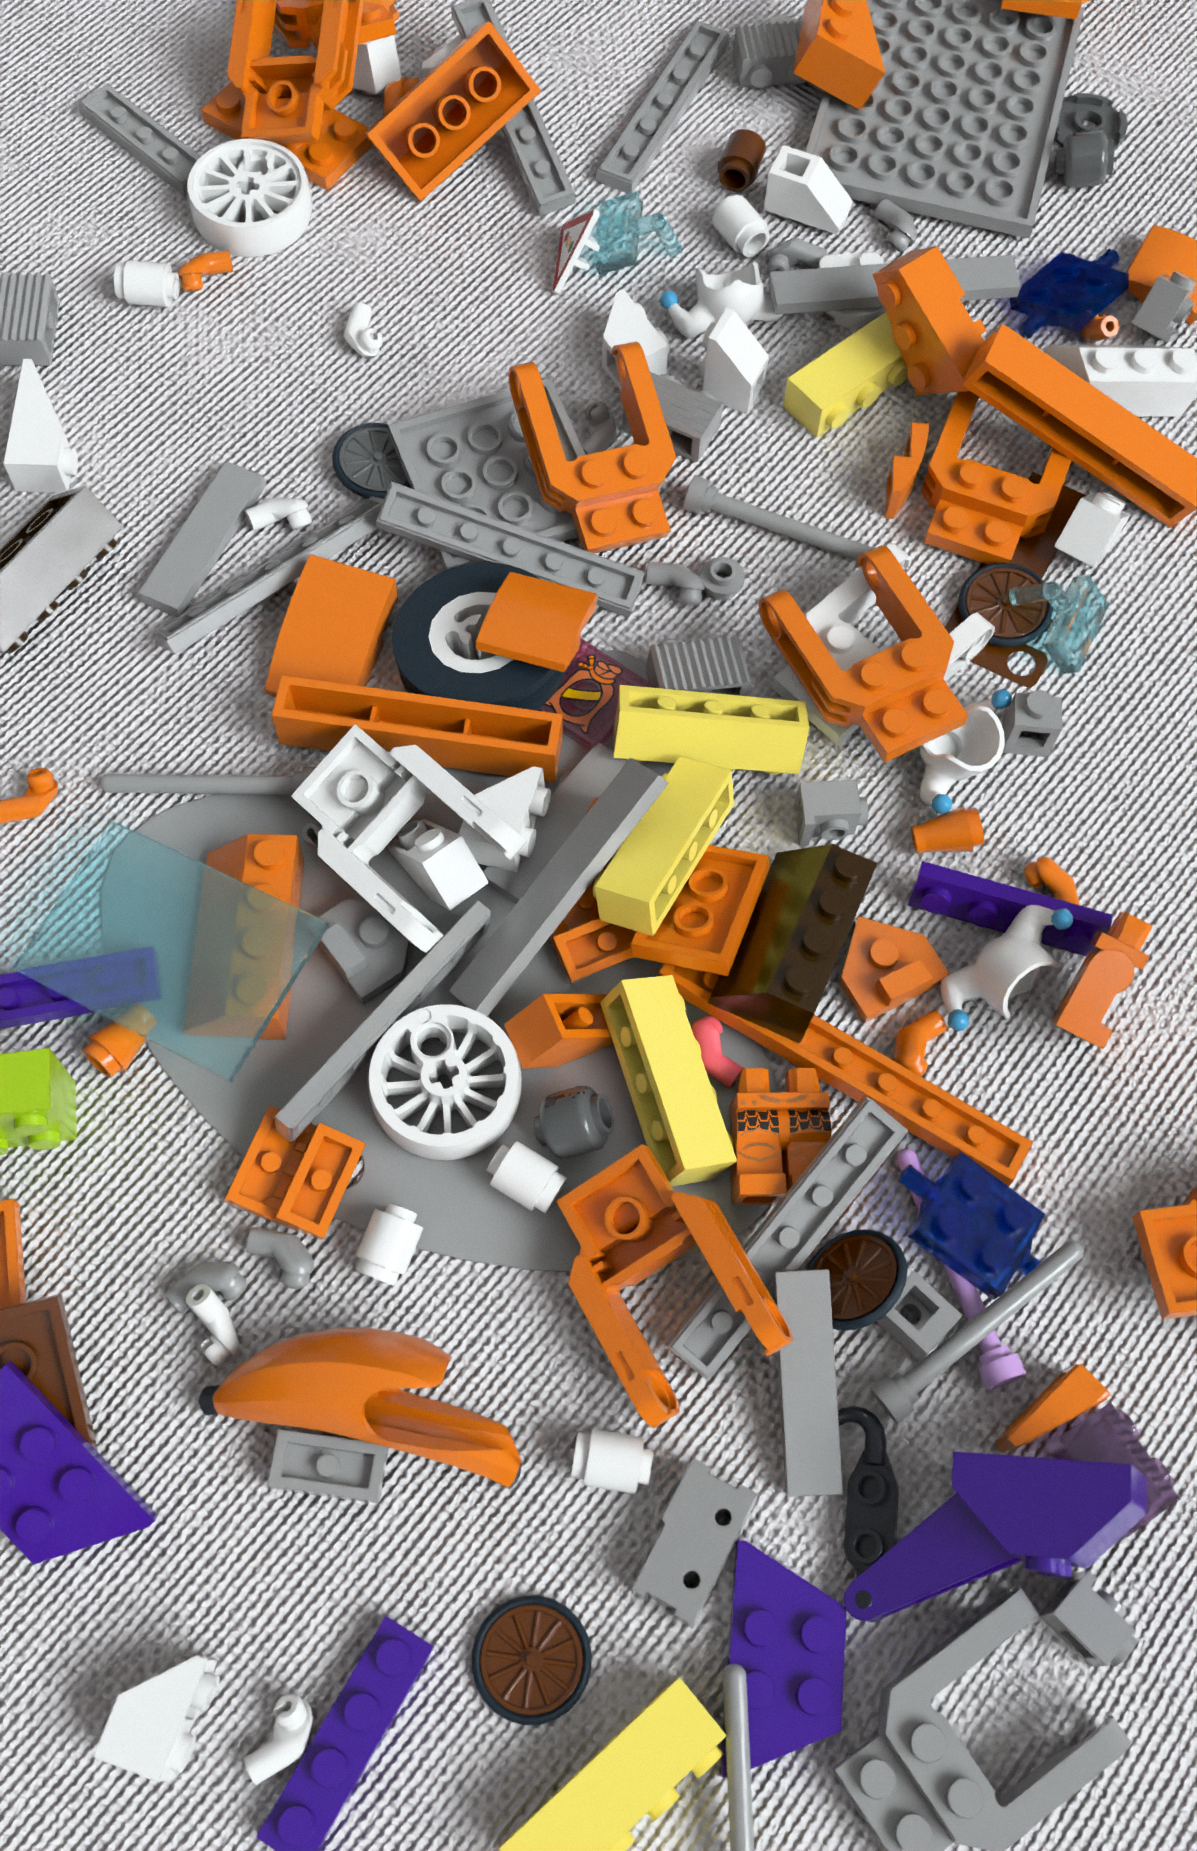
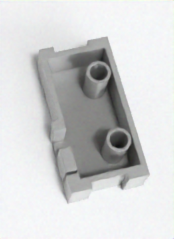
(694, 1542)

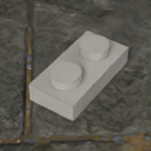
(328, 1466)

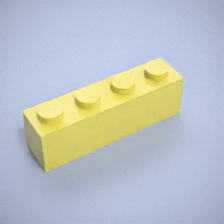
(845, 378)
(710, 729)
(664, 847)
(668, 1079)
(626, 1778)

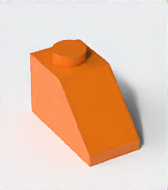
(559, 1029)

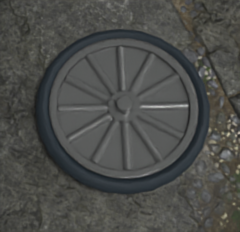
(368, 461)

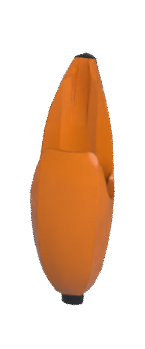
(350, 1387)

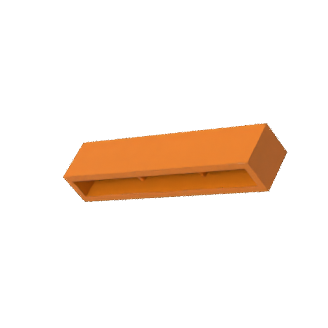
(1084, 425)
(447, 729)

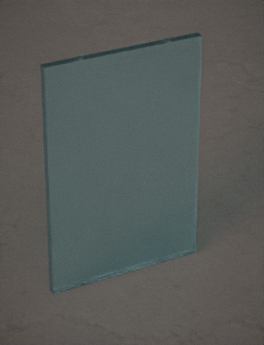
(171, 949)

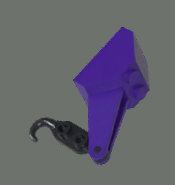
(1002, 1514)

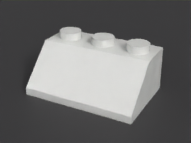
(1137, 377)

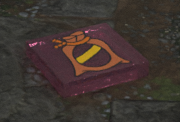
(591, 695)

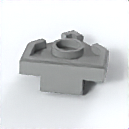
(364, 948)

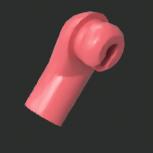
(717, 1065)

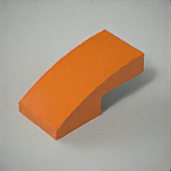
(905, 470)

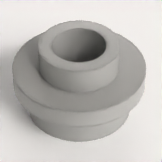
(719, 587)

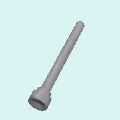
(704, 497)
(204, 783)
(900, 1391)
(738, 1759)

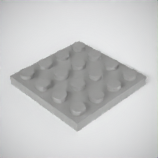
(481, 462)

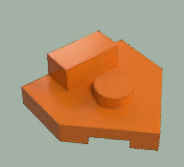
(887, 968)

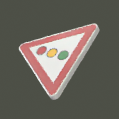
(572, 238)

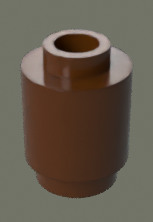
(741, 160)

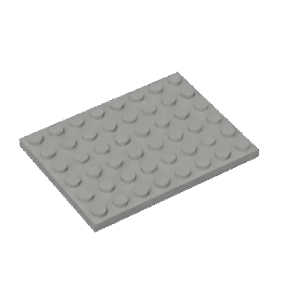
(958, 116)

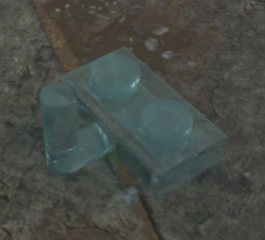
(619, 232)
(1076, 618)

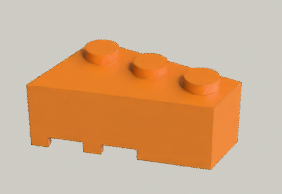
(839, 50)
(929, 320)

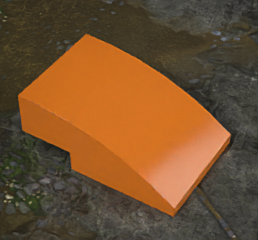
(333, 625)

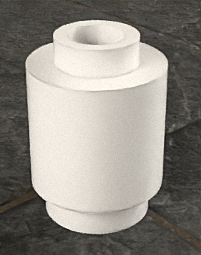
(740, 225)
(146, 283)
(526, 1177)
(388, 1244)
(611, 1461)

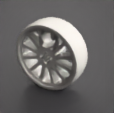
(243, 184)
(440, 1022)

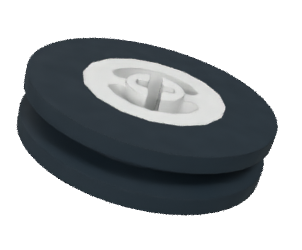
(443, 623)

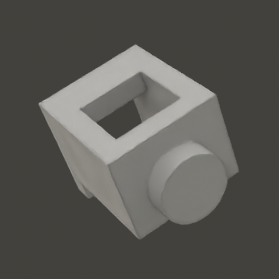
(1166, 305)
(1033, 713)
(829, 810)
(933, 1314)
(1090, 1622)

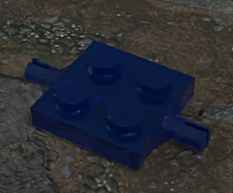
(1069, 292)
(974, 1224)

